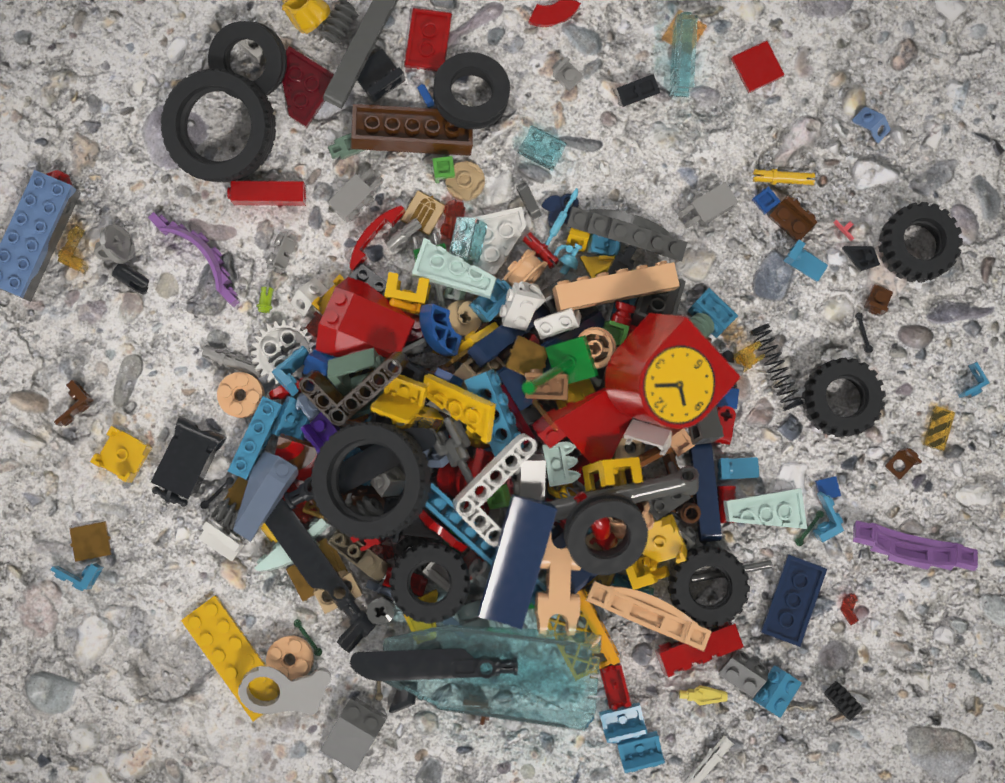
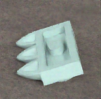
(558, 464)

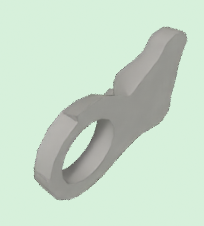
(296, 695)

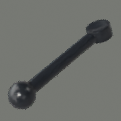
(868, 348)
(205, 504)

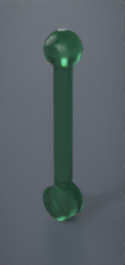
(799, 541)
(317, 651)

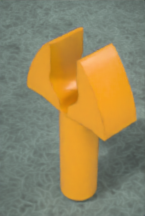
(407, 306)

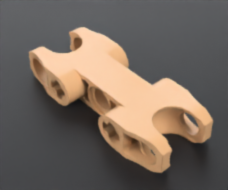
(557, 596)

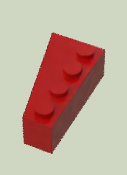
(682, 656)

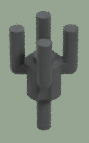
(454, 447)

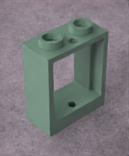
(340, 368)

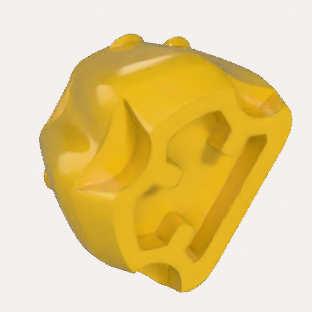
(306, 14)

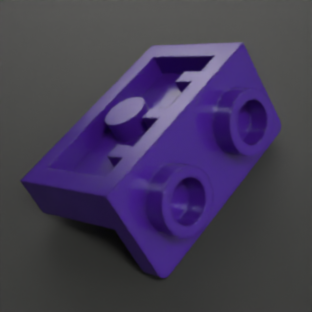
(319, 431)

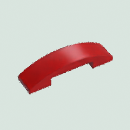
(391, 217)

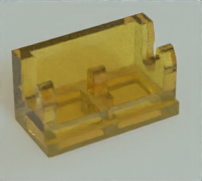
(747, 357)

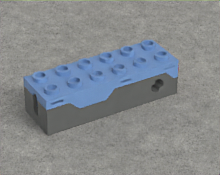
(35, 232)

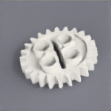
(273, 337)

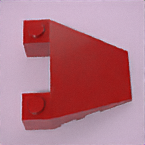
(590, 425)

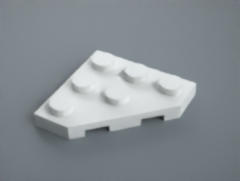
(502, 234)

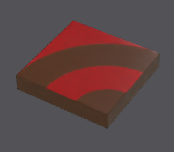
(298, 453)

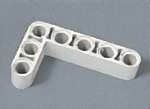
(490, 486)

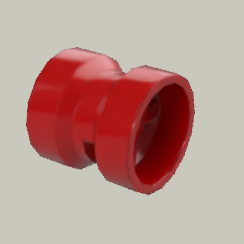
(623, 313)

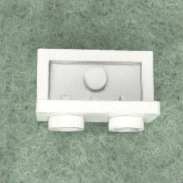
(518, 308)
(557, 323)
(218, 539)

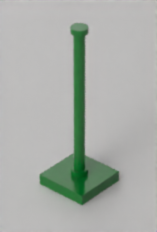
(567, 356)

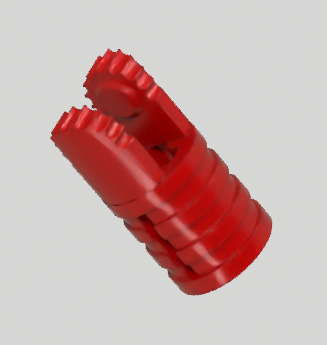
(725, 493)

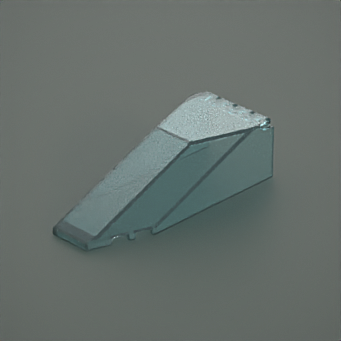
(550, 680)

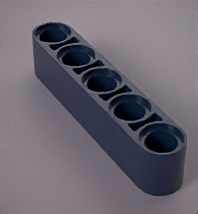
(501, 339)
(706, 498)

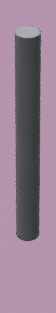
(718, 574)

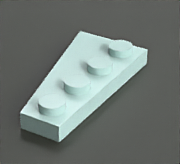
(451, 271)
(771, 509)

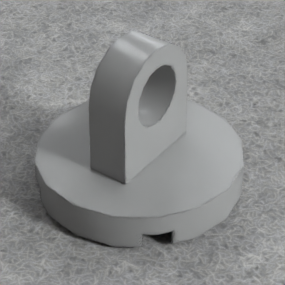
(114, 245)

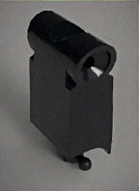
(186, 461)

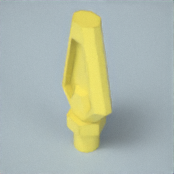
(704, 695)

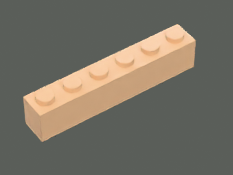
(615, 287)

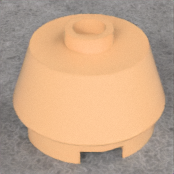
(601, 345)

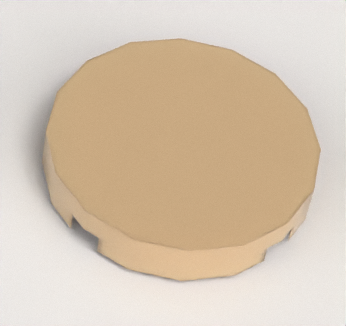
(468, 181)

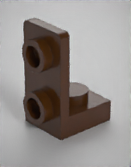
(77, 392)

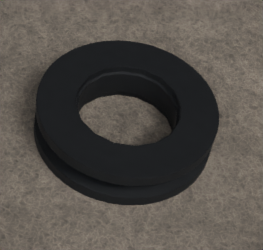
(268, 40)
(466, 65)
(614, 559)

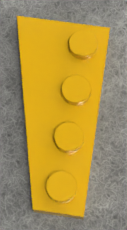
(462, 405)

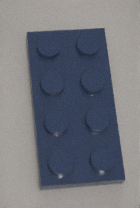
(793, 600)

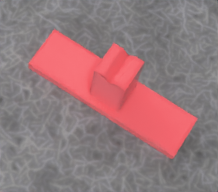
(844, 229)

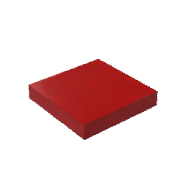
(757, 66)

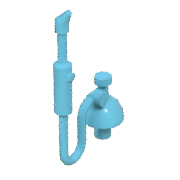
(569, 260)

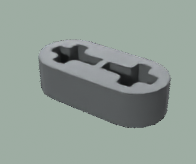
(528, 200)

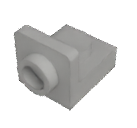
(566, 74)

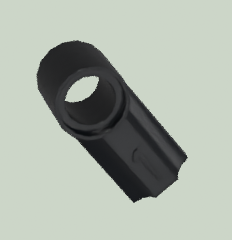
(355, 633)

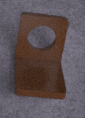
(909, 458)

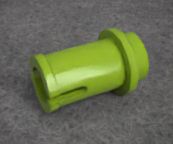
(265, 300)

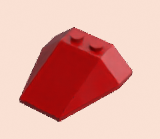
(361, 320)

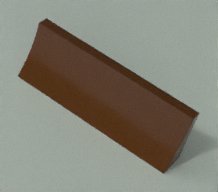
(407, 131)

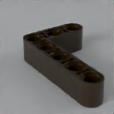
(345, 404)

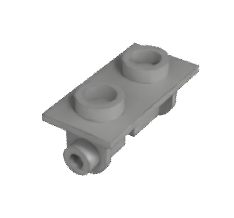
(283, 245)

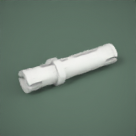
(715, 755)

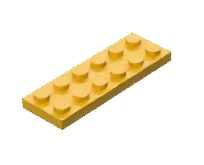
(229, 650)

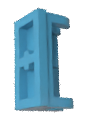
(488, 308)

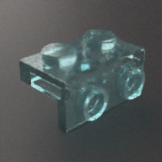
(542, 148)
(468, 238)

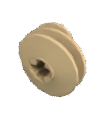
(471, 320)

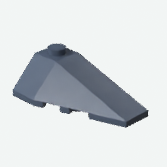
(264, 490)

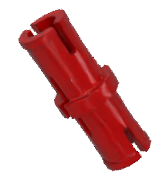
(540, 249)

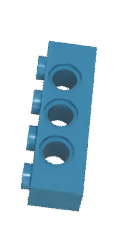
(506, 420)
(255, 438)

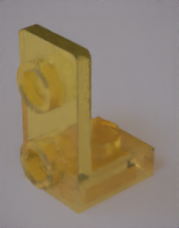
(66, 252)

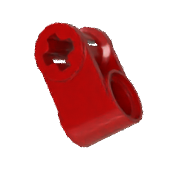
(727, 424)

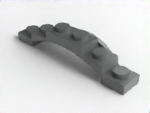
(628, 230)

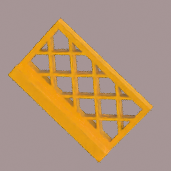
(597, 627)

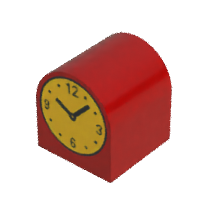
(667, 373)

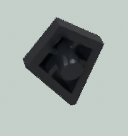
(862, 256)
(402, 700)

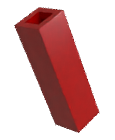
(267, 193)

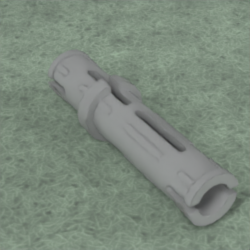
(230, 360)

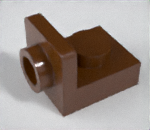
(878, 300)

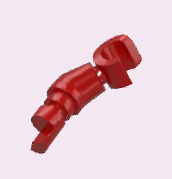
(600, 529)

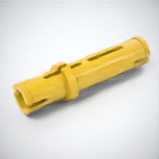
(775, 176)

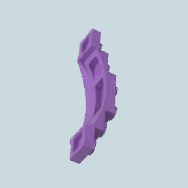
(212, 255)
(913, 549)

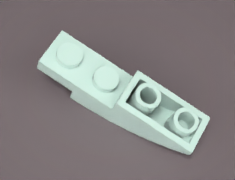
(279, 558)

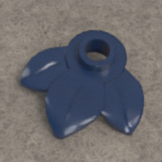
(555, 205)

